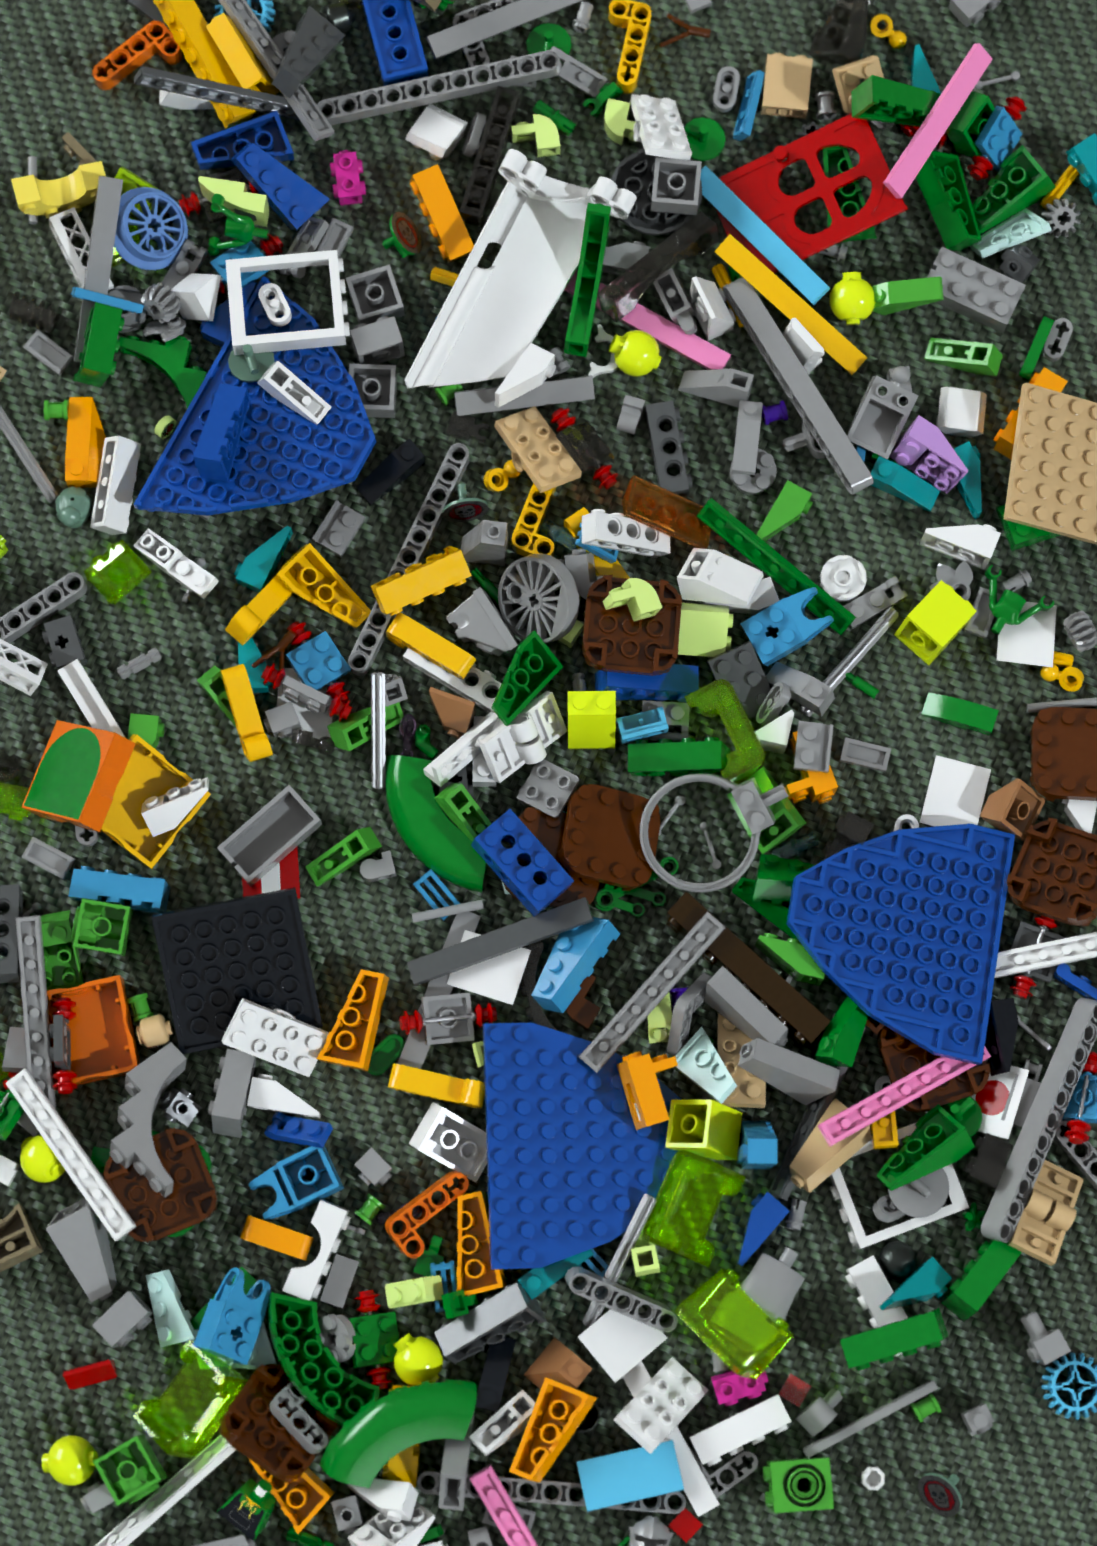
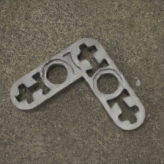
(470, 14)
(682, 1013)
(293, 1404)
(737, 1459)

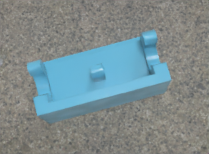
(642, 725)

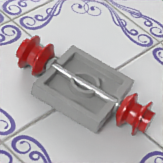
(298, 691)
(447, 1018)

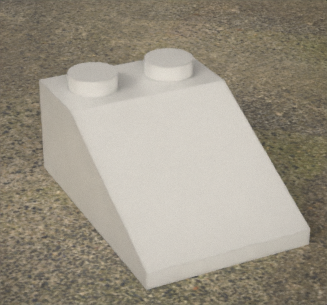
(710, 308)
(966, 543)
(452, 1141)

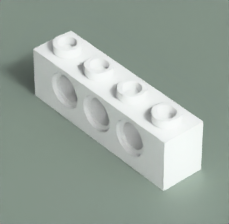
(623, 534)

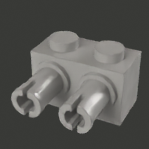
(1043, 1345)

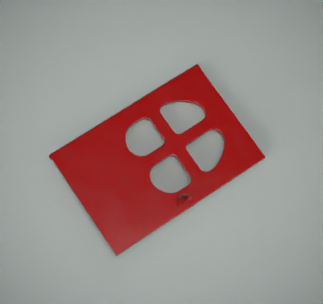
(759, 189)

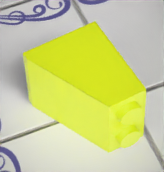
(935, 622)
(591, 719)
(704, 1129)

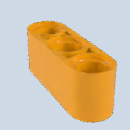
(277, 1238)

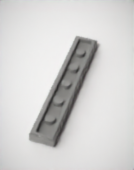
(548, 393)
(869, 1418)

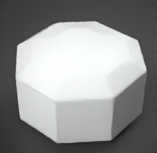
(872, 1478)

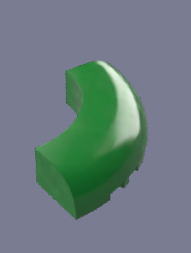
(425, 826)
(311, 1364)
(395, 1424)

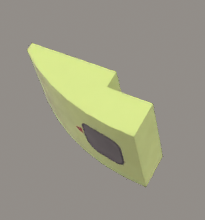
(237, 198)

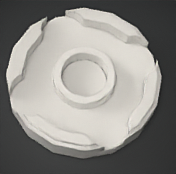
(843, 578)

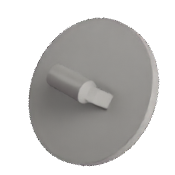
(923, 1195)

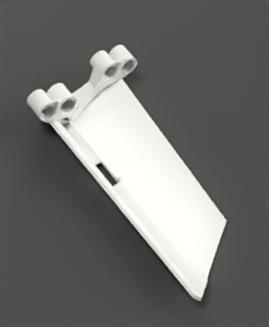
(502, 308)

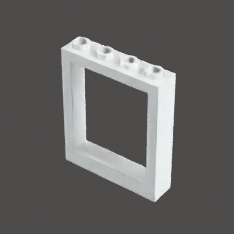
(286, 340)
(848, 1212)

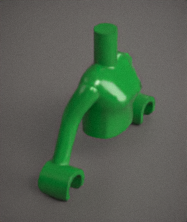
(236, 226)
(1010, 604)

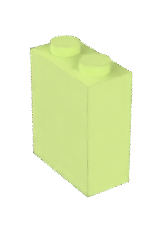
(704, 629)

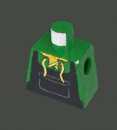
(249, 1507)

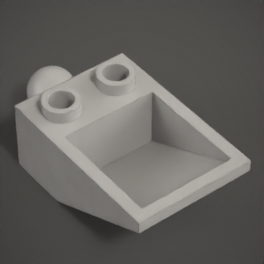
(882, 417)

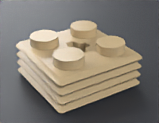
(849, 76)

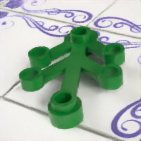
(615, 894)

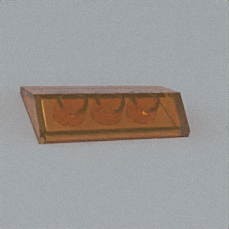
(665, 512)

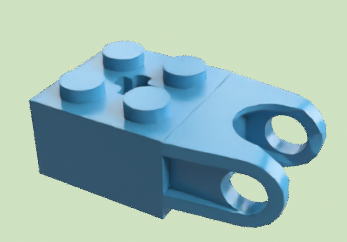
(793, 626)
(290, 1181)
(233, 1319)

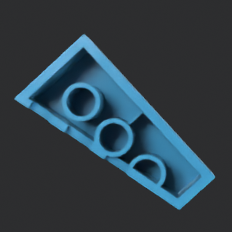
(119, 889)
(572, 962)
(757, 1146)

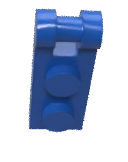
(1079, 984)
(298, 1130)

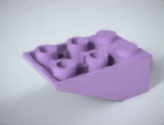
(929, 455)

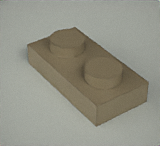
(74, 148)

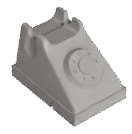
(483, 624)

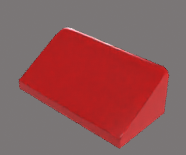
(90, 1374)

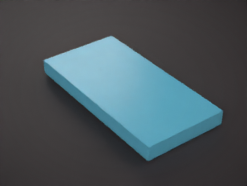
(629, 1476)

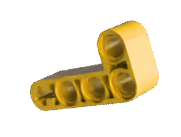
(631, 47)
(530, 532)
(601, 566)
(258, 611)
(411, 634)
(245, 713)
(437, 1086)

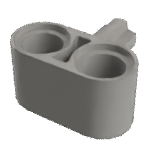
(801, 440)
(820, 1412)

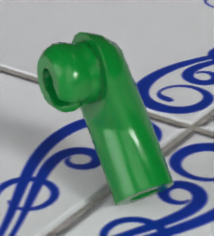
(422, 741)

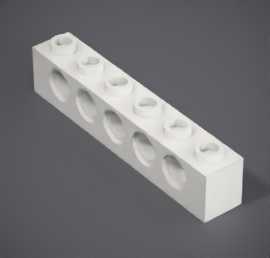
(472, 693)

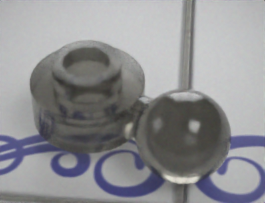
(324, 745)

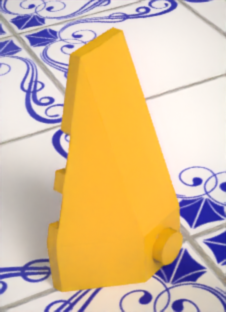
(321, 585)

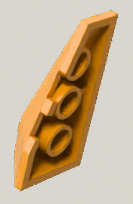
(83, 443)

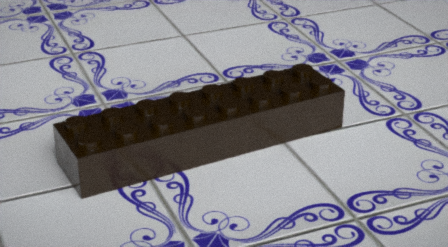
(753, 973)

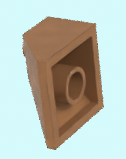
(453, 712)
(1013, 808)
(558, 1364)

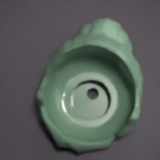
(75, 512)

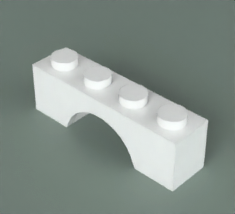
(304, 1280)

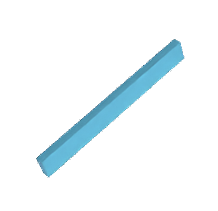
(762, 237)

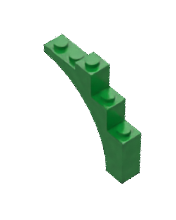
(588, 279)
(170, 359)

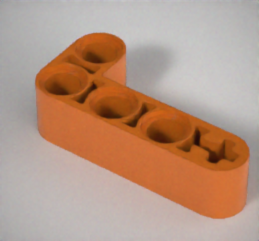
(136, 58)
(429, 1209)

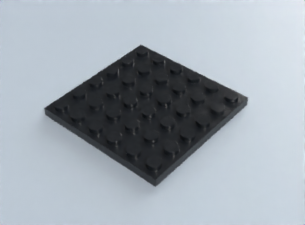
(230, 953)

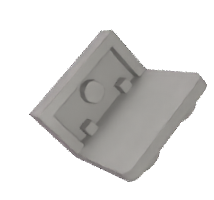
(548, 788)

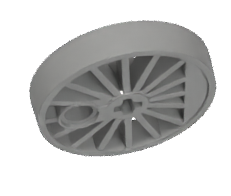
(537, 598)

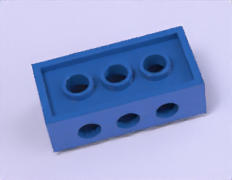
(389, 49)
(528, 848)

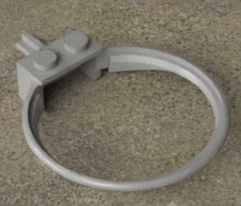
(753, 806)

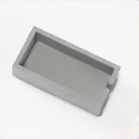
(976, 290)
(269, 835)

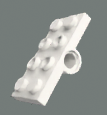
(659, 127)
(524, 738)
(275, 1037)
(661, 1405)

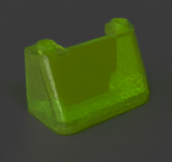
(722, 700)
(689, 1204)
(734, 1324)
(191, 1404)

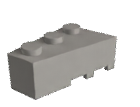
(232, 1093)

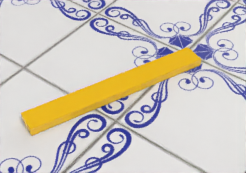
(790, 303)

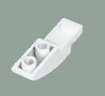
(175, 564)

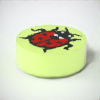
(165, 426)

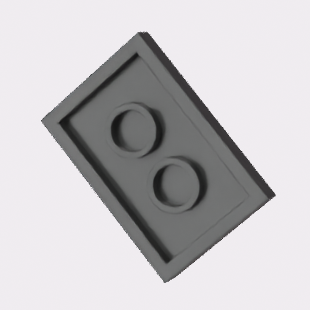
(745, 673)

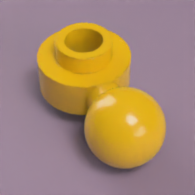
(897, 39)
(501, 476)
(1066, 682)

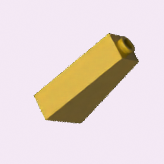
(240, 55)

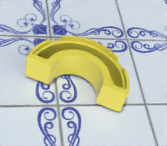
(57, 195)

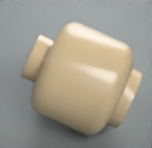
(154, 1031)

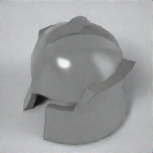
(649, 1532)

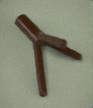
(691, 30)
(281, 646)

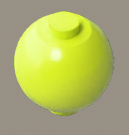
(852, 299)
(635, 352)
(39, 1160)
(417, 1360)
(70, 1460)

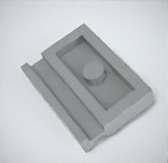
(338, 528)
(813, 746)

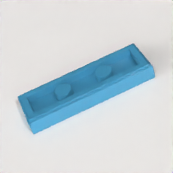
(748, 105)
(107, 300)

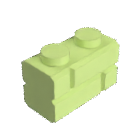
(414, 1291)

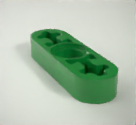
(1036, 348)

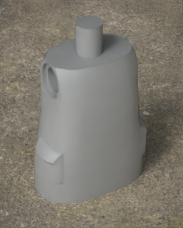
(774, 1283)

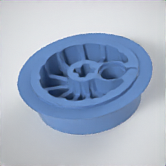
(142, 254)

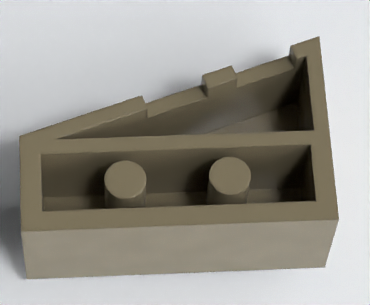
(17, 1238)

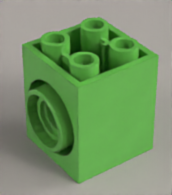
(102, 927)
(131, 1470)
(783, 1479)

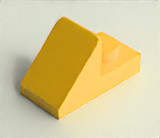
(885, 1132)

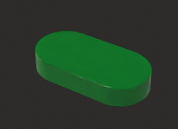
(386, 1054)

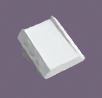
(436, 132)
(803, 345)
(961, 412)

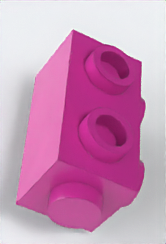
(347, 169)
(731, 1387)

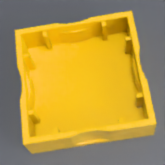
(144, 777)

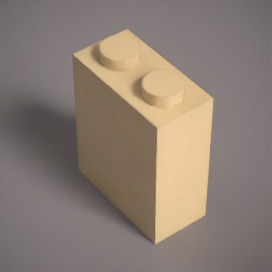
(786, 85)

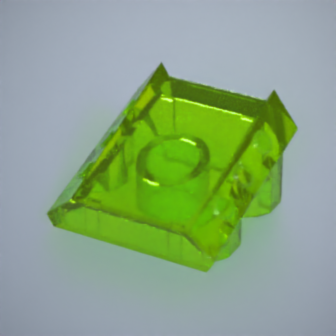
(117, 572)

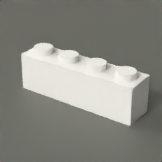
(115, 485)
(873, 1291)
(740, 1429)

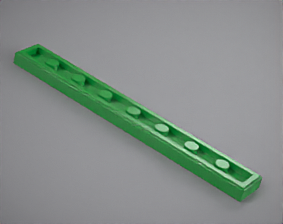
(773, 563)

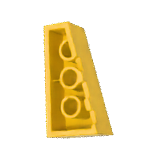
(421, 580)
(405, 1464)

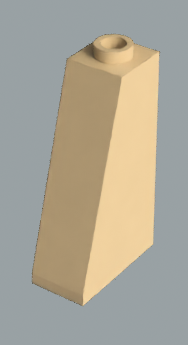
(818, 1160)

